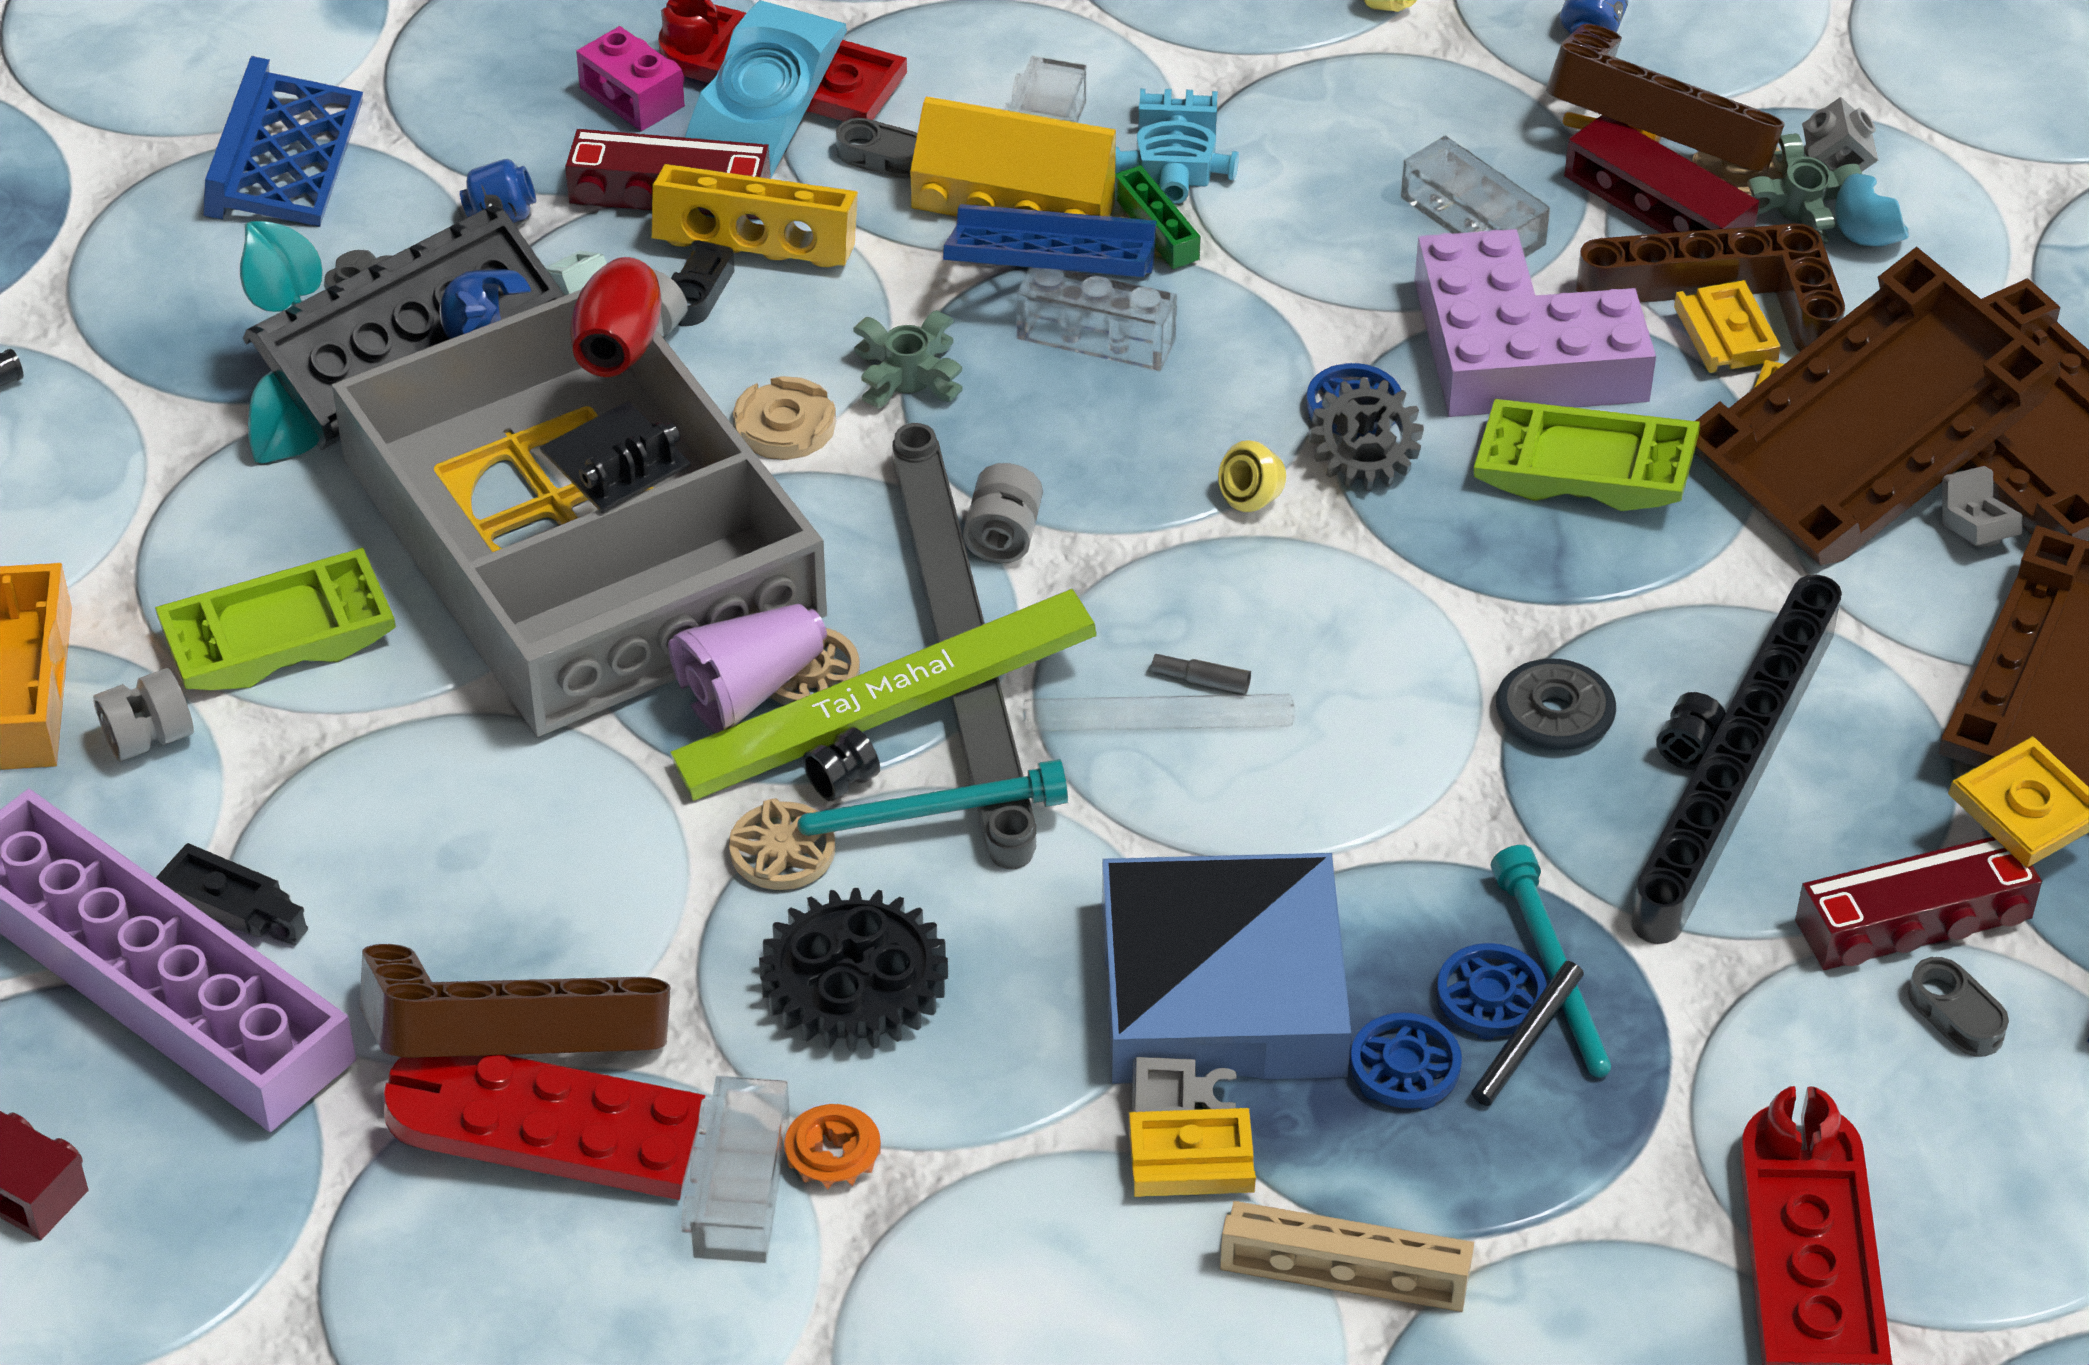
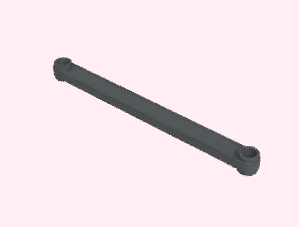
(954, 609)

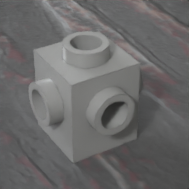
(1840, 136)

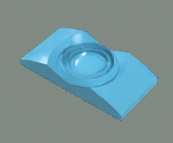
(767, 78)

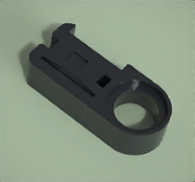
(704, 278)

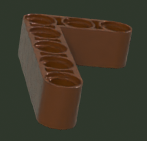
(1596, 80)
(1768, 258)
(505, 1016)

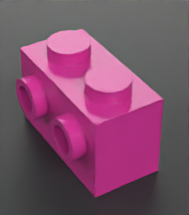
(630, 78)

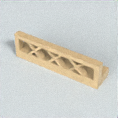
(1346, 1256)

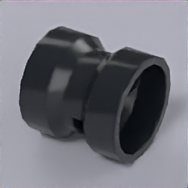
(1690, 729)
(841, 764)

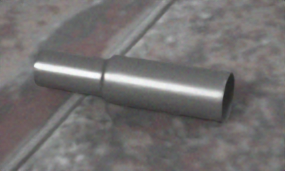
(1203, 673)

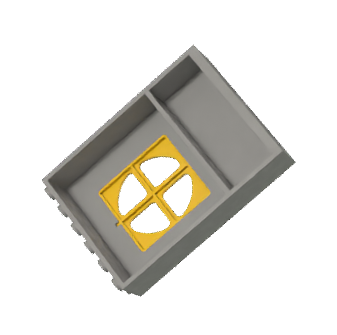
(593, 602)

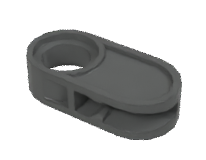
(886, 153)
(1967, 1015)

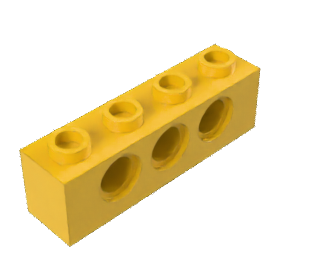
(777, 203)

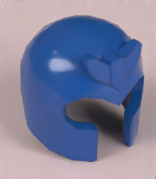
(473, 299)

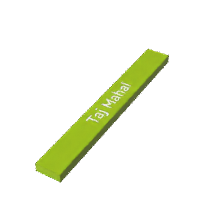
(883, 693)

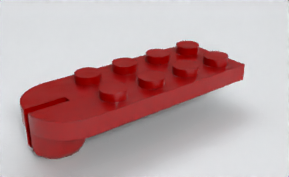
(853, 87)
(546, 1119)
(1812, 1236)

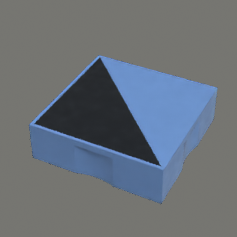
(1226, 964)

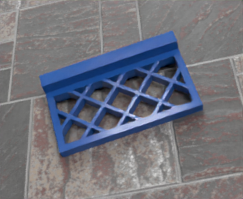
(240, 143)
(1052, 240)

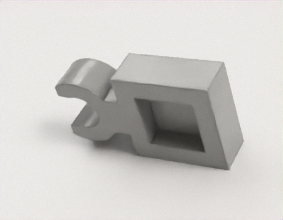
(1172, 1085)

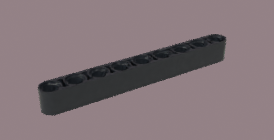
(1735, 760)

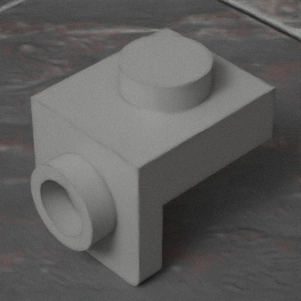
(1973, 511)

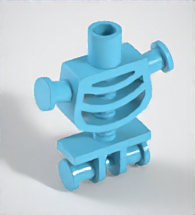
(1177, 143)

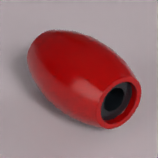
(615, 317)

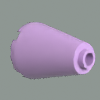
(744, 660)

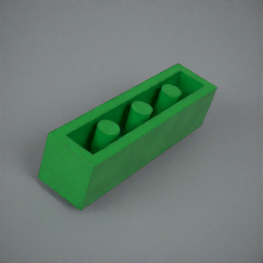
(1145, 200)

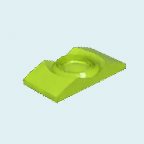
(1586, 453)
(276, 621)

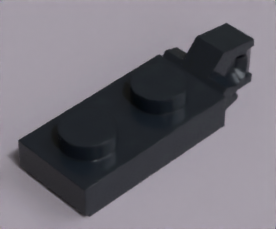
(234, 894)

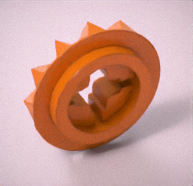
(843, 1127)

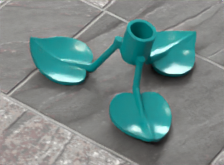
(274, 273)

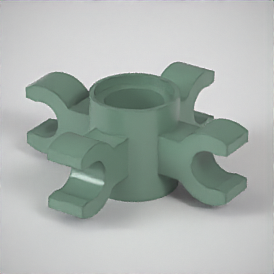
(1803, 188)
(907, 359)

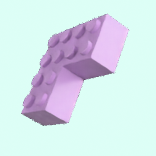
(1513, 345)

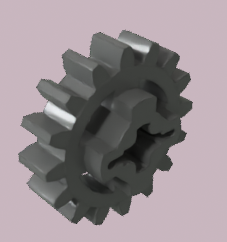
(1362, 412)

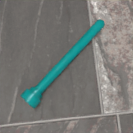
(1042, 785)
(1519, 874)

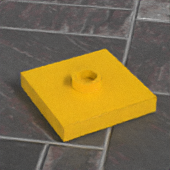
(2026, 801)

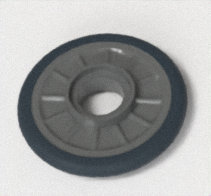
(1526, 717)

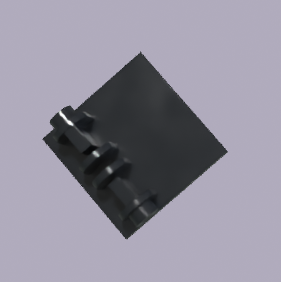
(617, 455)

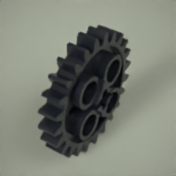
(853, 969)

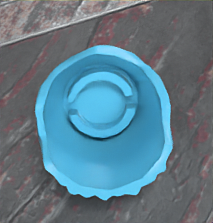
(1868, 216)

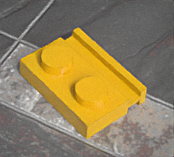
(1727, 326)
(1191, 1152)

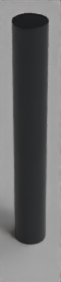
(1527, 1033)

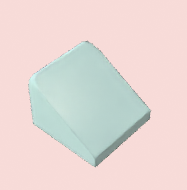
(575, 270)

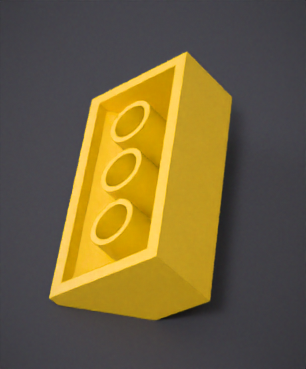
(1010, 161)

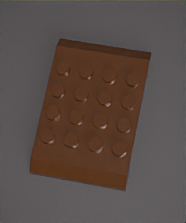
(1877, 410)
(2044, 457)
(2034, 663)

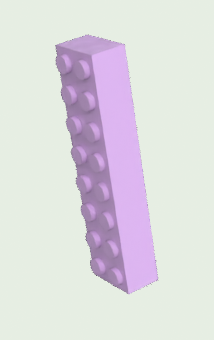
(165, 966)

